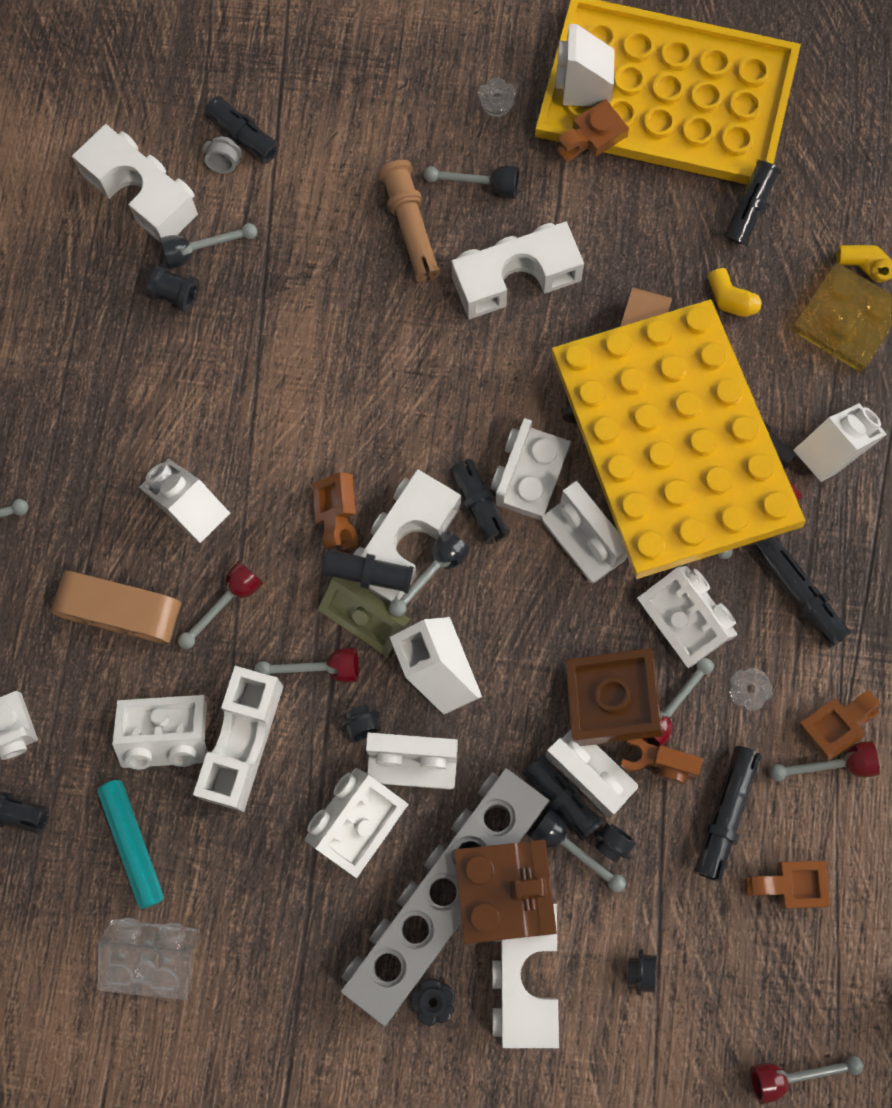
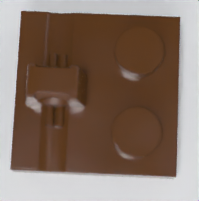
(614, 697)
(505, 891)

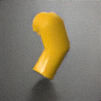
(868, 258)
(730, 298)

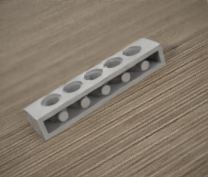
(383, 997)

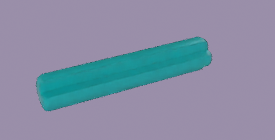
(130, 844)

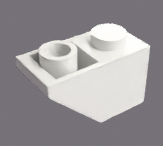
(584, 68)
(840, 441)
(184, 499)
(436, 663)

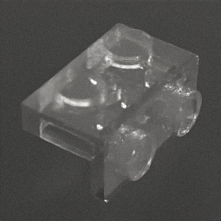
(146, 959)

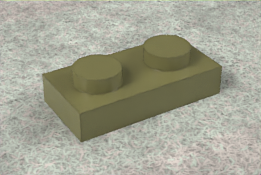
(362, 614)

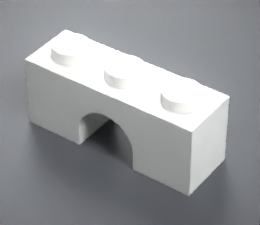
(114, 162)
(546, 254)
(419, 507)
(248, 716)
(523, 1018)

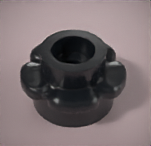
(359, 723)
(614, 842)
(642, 972)
(420, 1002)

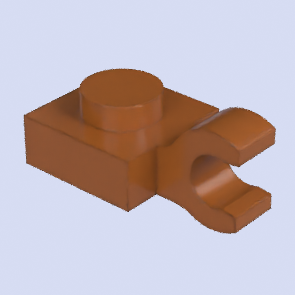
(594, 129)
(333, 506)
(837, 727)
(673, 764)
(798, 884)

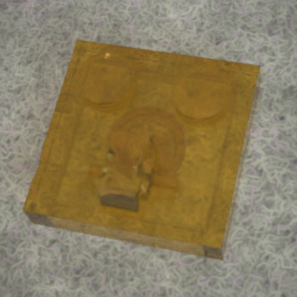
(847, 317)

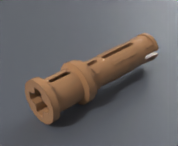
(405, 204)

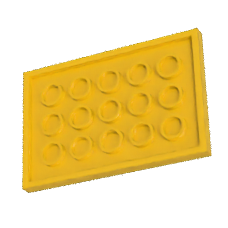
(685, 89)
(676, 439)

